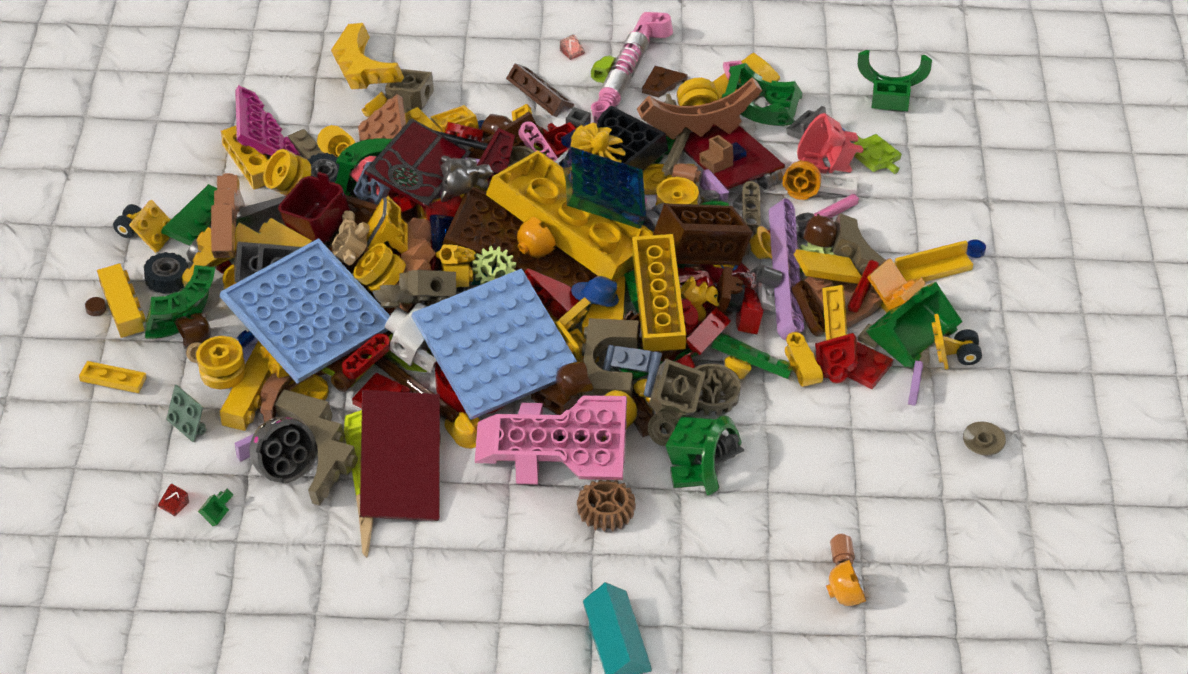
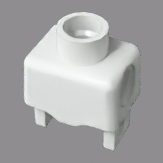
(408, 340)

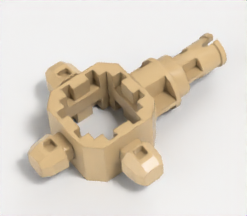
(351, 239)

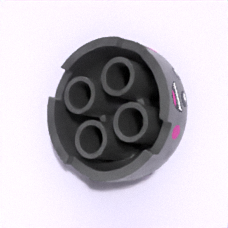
(282, 440)

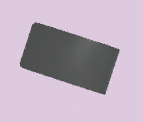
(767, 275)

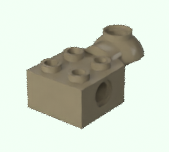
(414, 89)
(417, 287)
(673, 397)

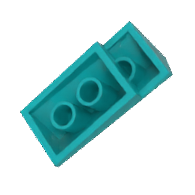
(616, 631)

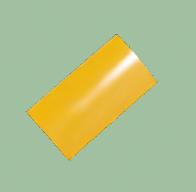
(757, 64)

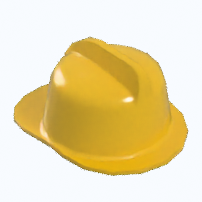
(334, 140)
(761, 243)
(463, 430)

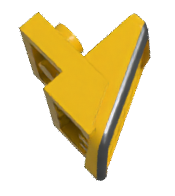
(388, 226)

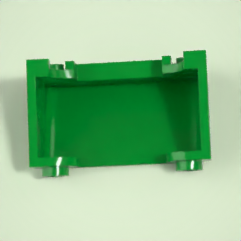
(908, 327)

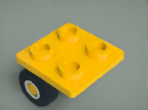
(145, 222)
(964, 345)

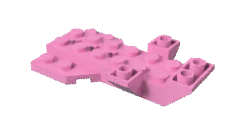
(534, 437)

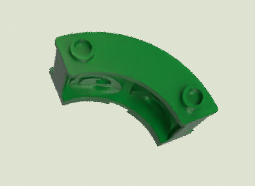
(775, 93)
(352, 156)
(190, 300)

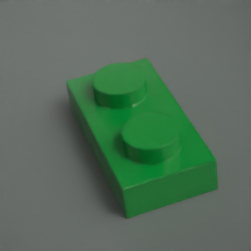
(686, 476)

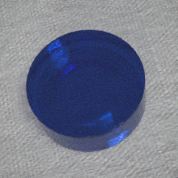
(976, 248)

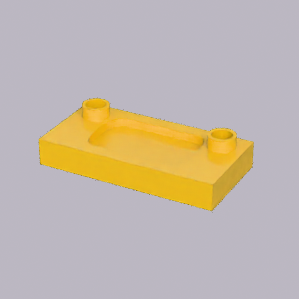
(539, 190)

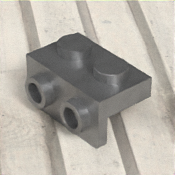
(799, 126)

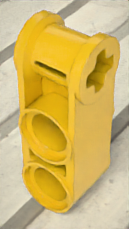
(802, 360)

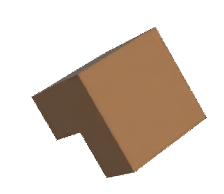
(718, 156)

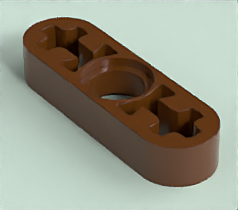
(809, 308)

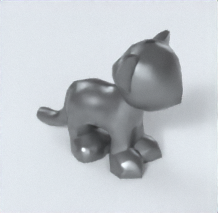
(462, 176)

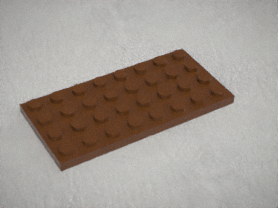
(485, 223)

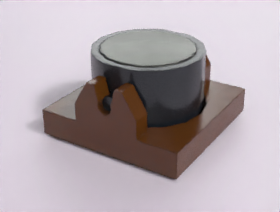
(730, 292)

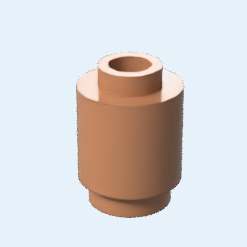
(687, 171)
(842, 549)

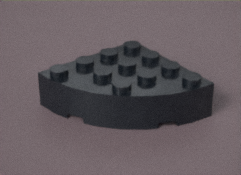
(641, 141)

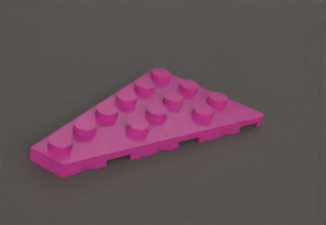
(256, 126)

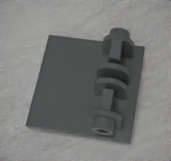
(725, 449)

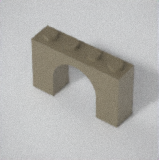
(598, 336)

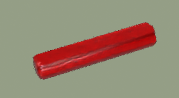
(862, 287)

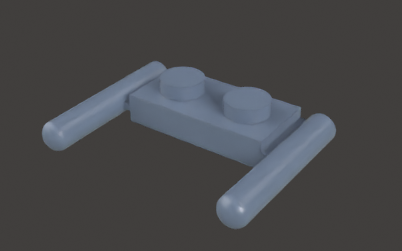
(634, 360)

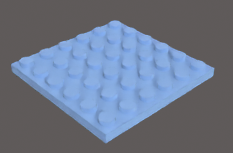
(306, 310)
(494, 343)

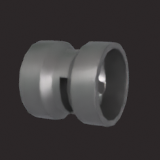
(769, 179)
(801, 221)

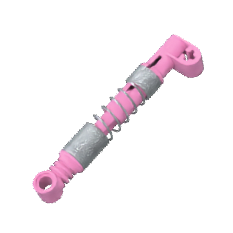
(617, 81)

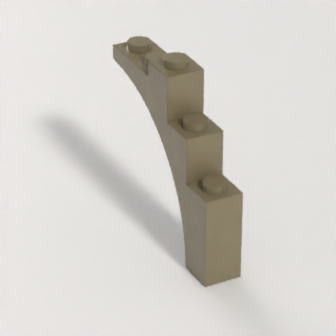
(333, 454)

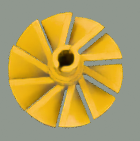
(596, 141)

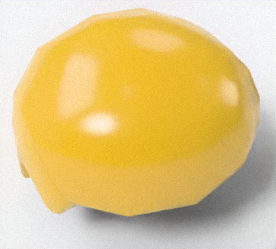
(374, 104)

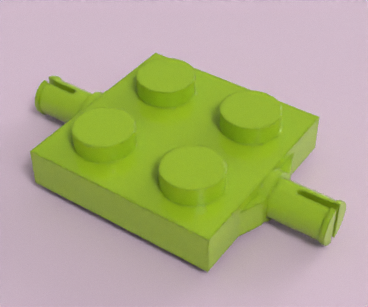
(877, 154)

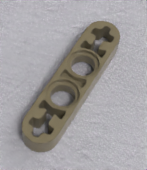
(748, 213)

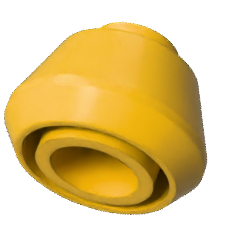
(740, 367)

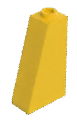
(602, 312)

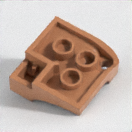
(869, 305)

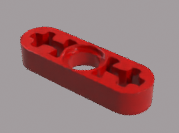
(367, 348)

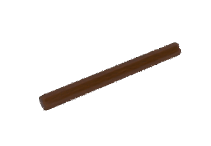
(416, 387)

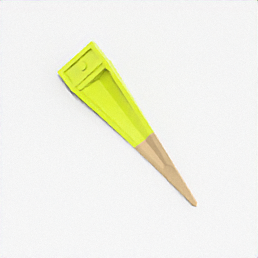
(352, 433)

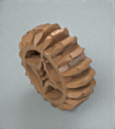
(606, 510)

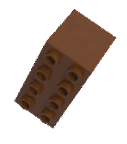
(705, 233)

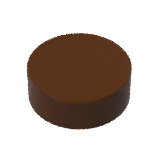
(95, 306)

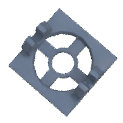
(361, 188)

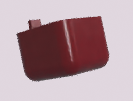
(315, 207)

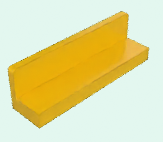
(935, 262)

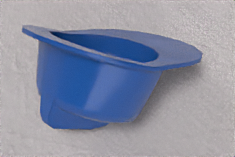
(597, 291)

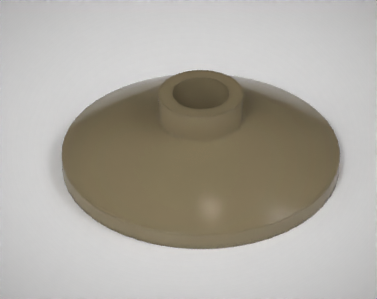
(984, 438)

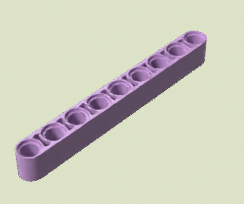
(783, 246)

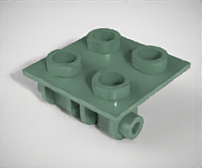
(185, 414)

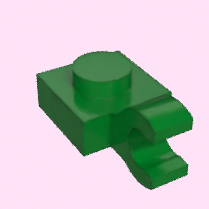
(214, 508)

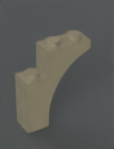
(852, 244)

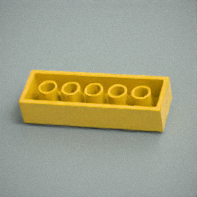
(658, 293)

